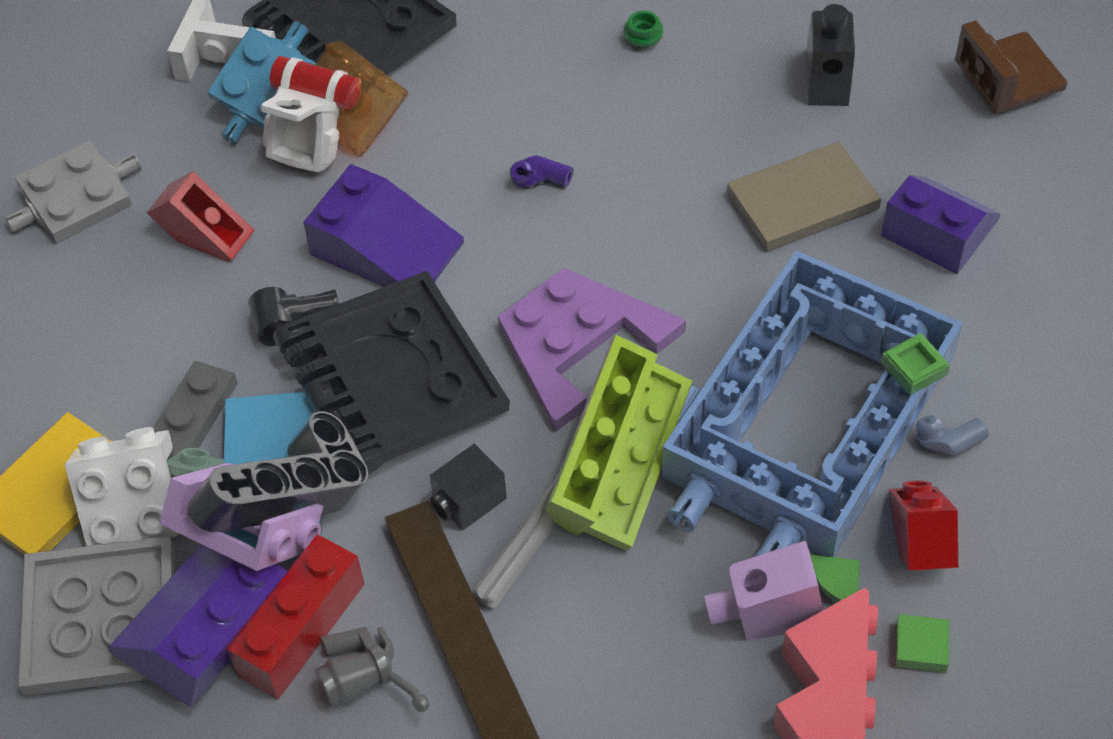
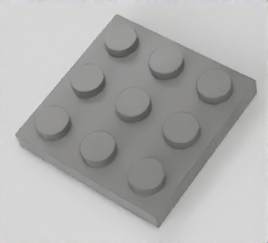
(79, 605)

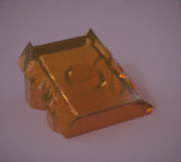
(377, 103)

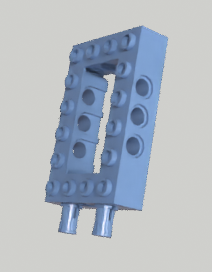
(706, 446)

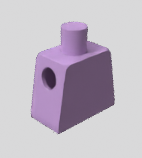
(769, 593)

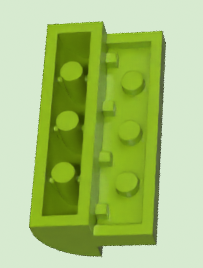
(618, 446)

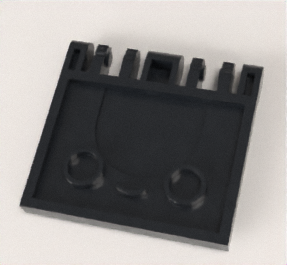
(378, 30)
(395, 366)

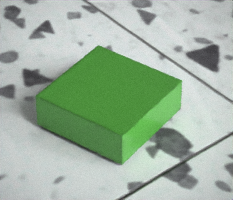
(915, 364)
(922, 643)

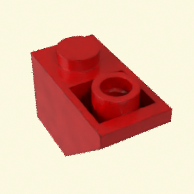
(924, 526)

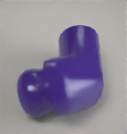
(540, 169)

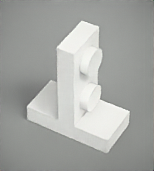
(203, 39)

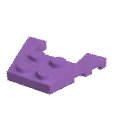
(568, 321)

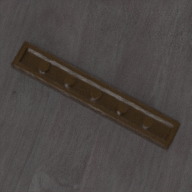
(459, 625)

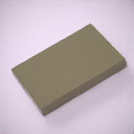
(803, 196)

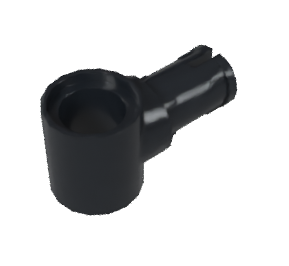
(273, 308)

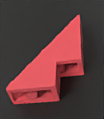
(834, 666)

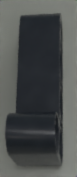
(320, 469)

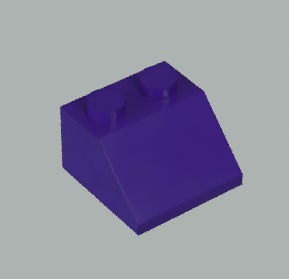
(937, 222)

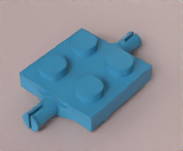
(245, 77)

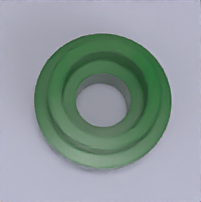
(643, 29)

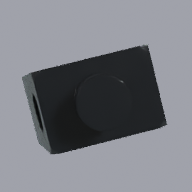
(830, 38)

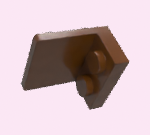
(1007, 69)

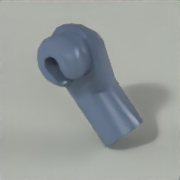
(948, 441)

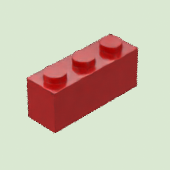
(296, 615)

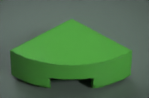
(836, 576)

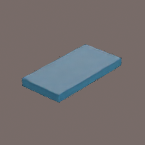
(261, 430)

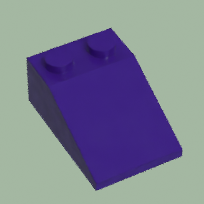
(378, 230)

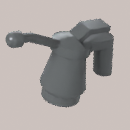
(352, 675)

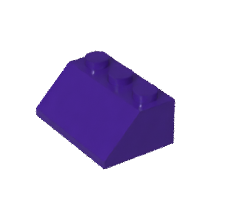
(193, 621)

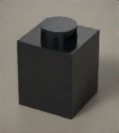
(467, 487)

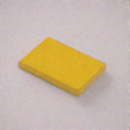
(36, 490)

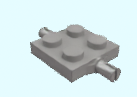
(72, 191)

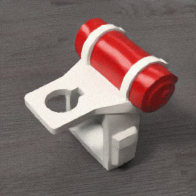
(305, 112)

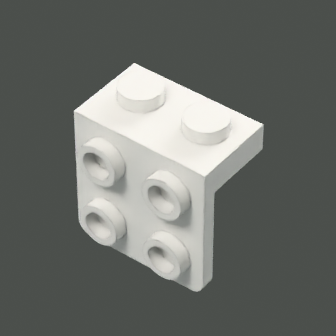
(121, 486)

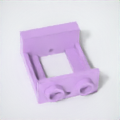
(278, 537)

